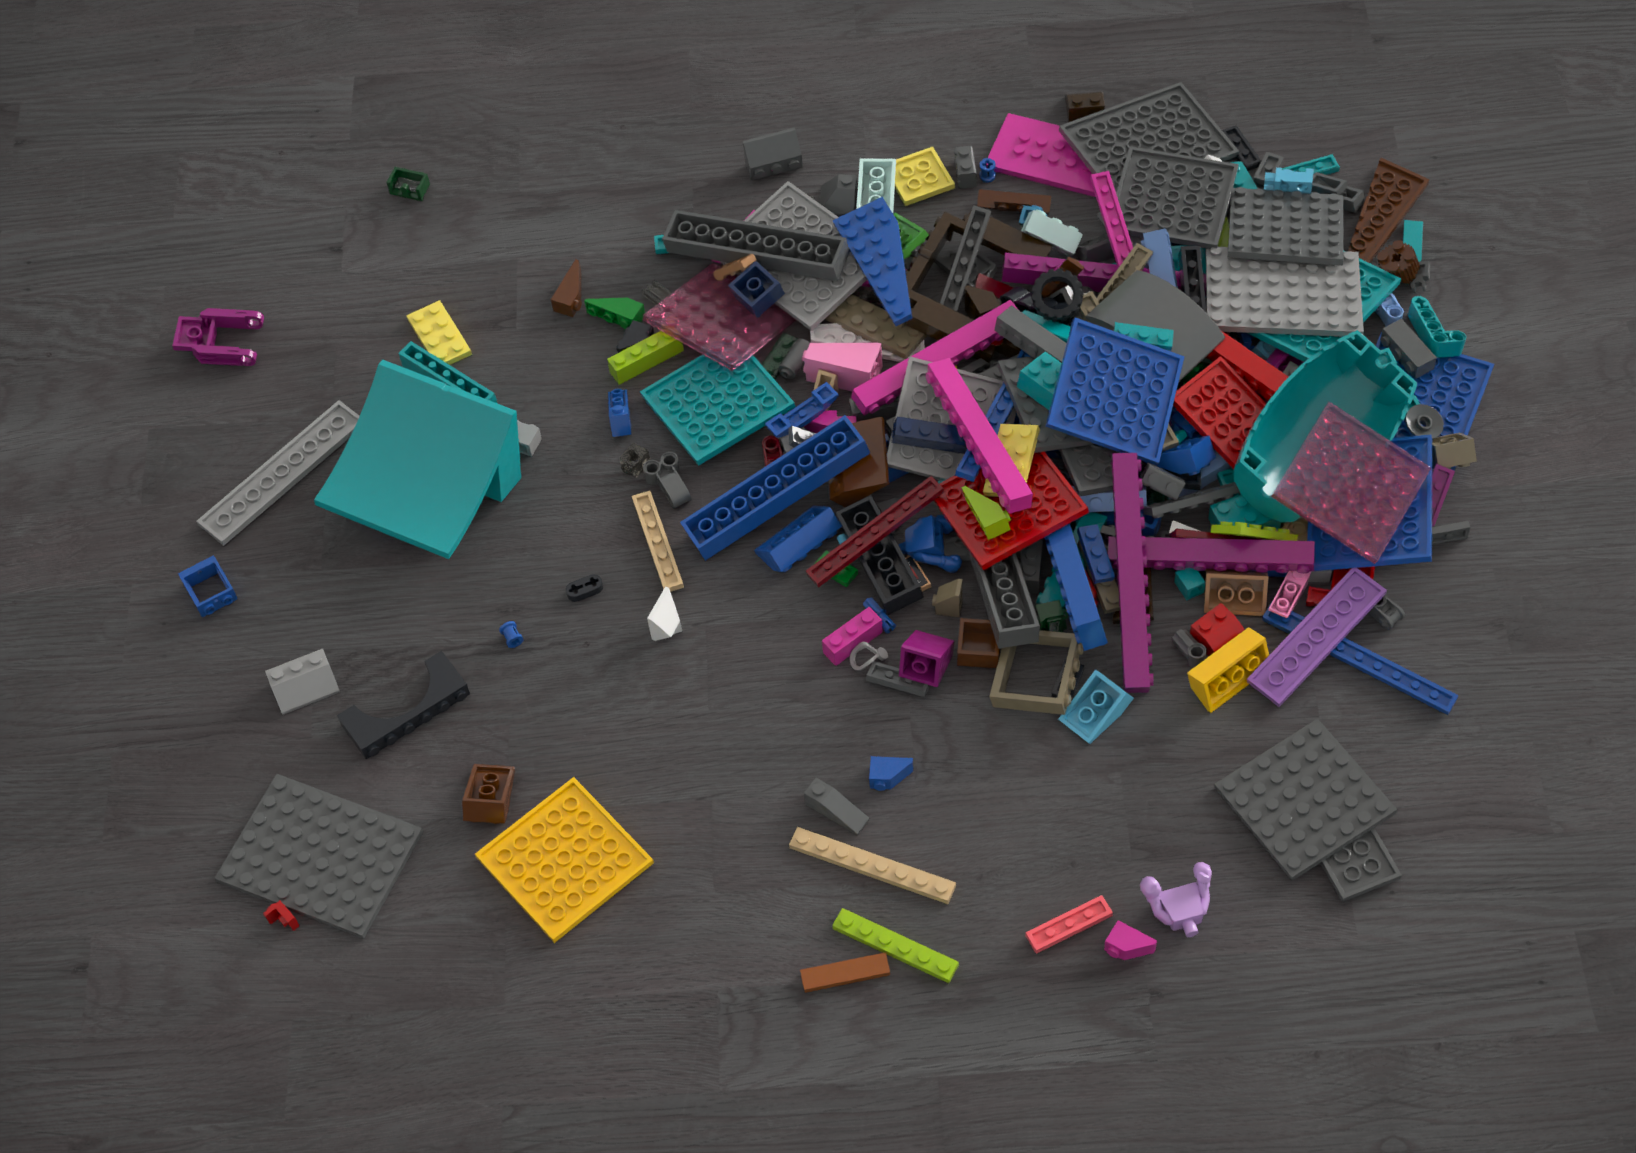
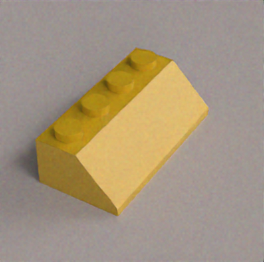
(1227, 669)

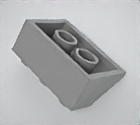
(302, 681)

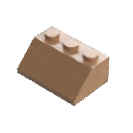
(1238, 591)

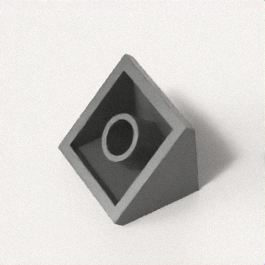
(1095, 249)

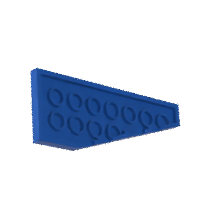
(877, 249)

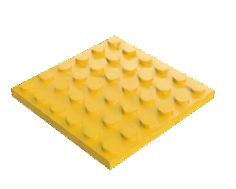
(564, 859)

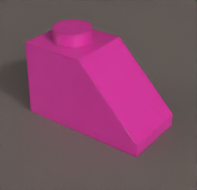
(1128, 942)

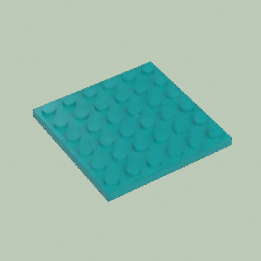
(716, 407)

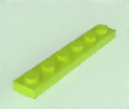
(895, 945)

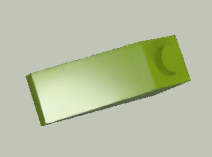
(988, 513)

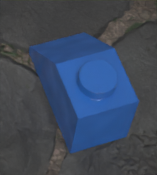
(888, 771)

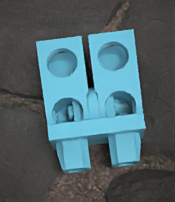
(1289, 181)

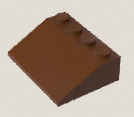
(868, 473)

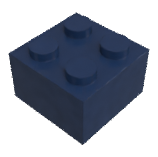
(756, 289)

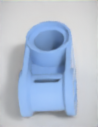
(1390, 310)

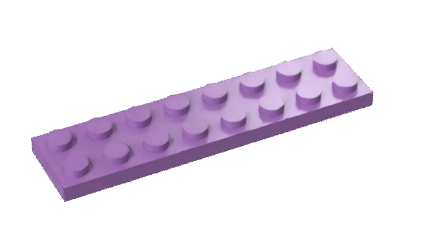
(1316, 636)

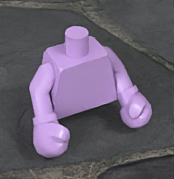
(1181, 905)

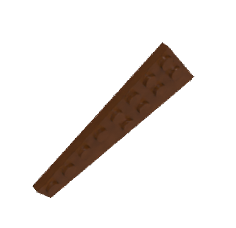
(1387, 203)

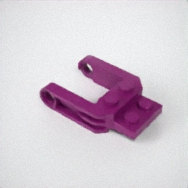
(200, 333)

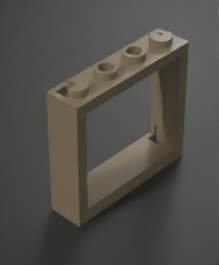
(1037, 703)

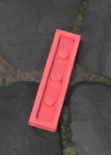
(1069, 924)

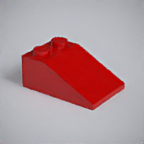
(1216, 628)

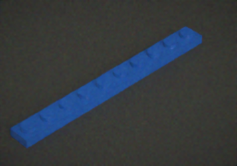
(996, 415)
(1377, 667)

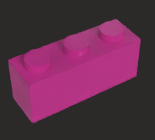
(859, 629)

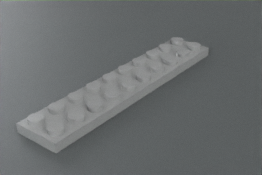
(279, 473)

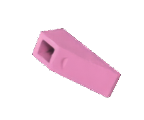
(1289, 593)

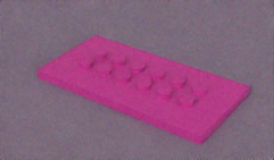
(1039, 154)

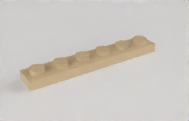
(657, 541)

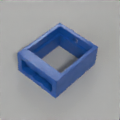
(207, 568)

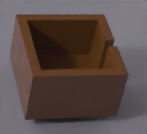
(977, 644)

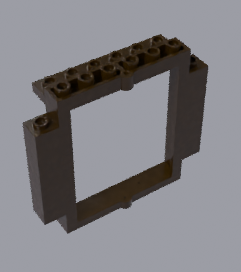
(938, 320)

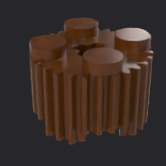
(1399, 260)

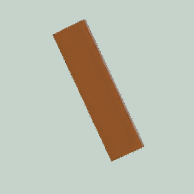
(845, 972)

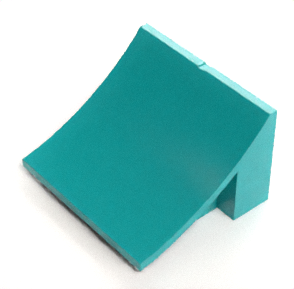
(423, 460)

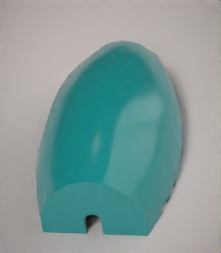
(1338, 374)

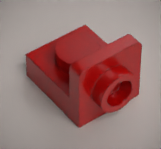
(279, 912)

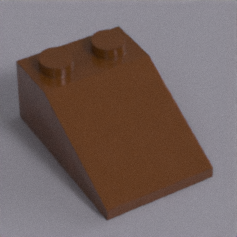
(488, 793)

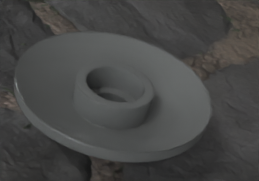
(1428, 417)

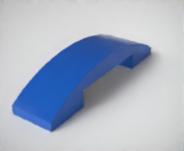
(805, 412)

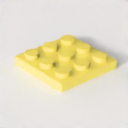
(921, 176)

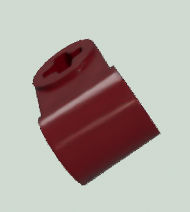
(771, 454)

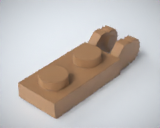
(734, 267)

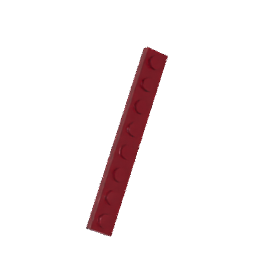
(874, 531)

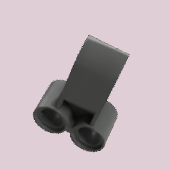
(667, 478)

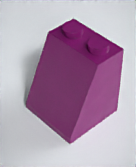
(925, 657)

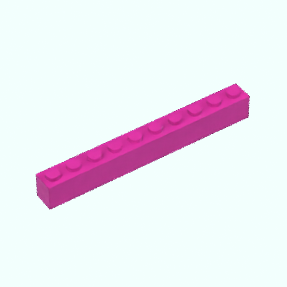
(956, 346)
(979, 436)

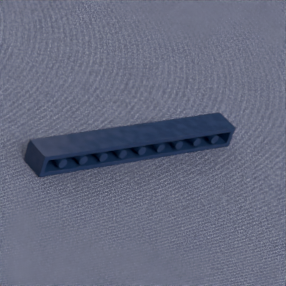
(934, 436)

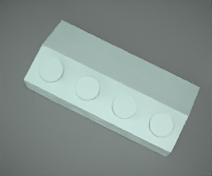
(876, 181)

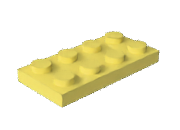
(439, 333)
(1020, 444)

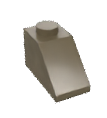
(949, 599)

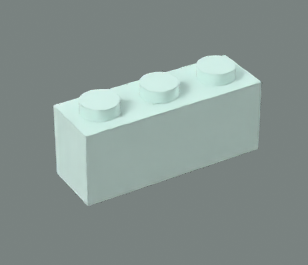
(1052, 232)

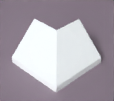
(664, 618)

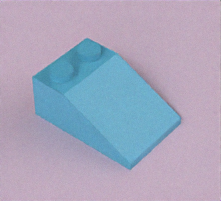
(1095, 707)

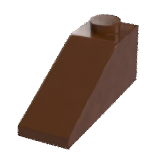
(568, 294)

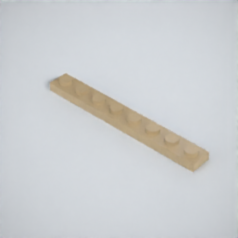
(872, 865)

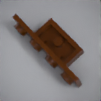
(1012, 201)
(1069, 264)

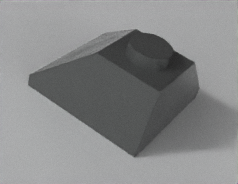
(839, 194)

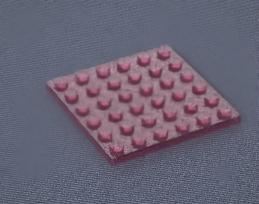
(714, 321)
(1351, 482)

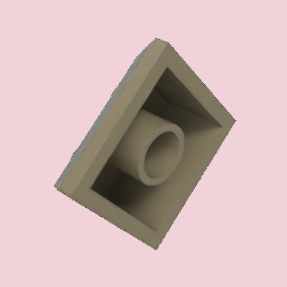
(1453, 450)

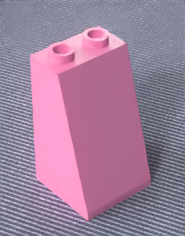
(850, 361)

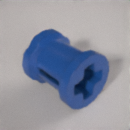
(991, 166)
(511, 634)

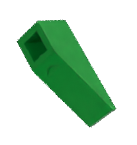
(616, 310)

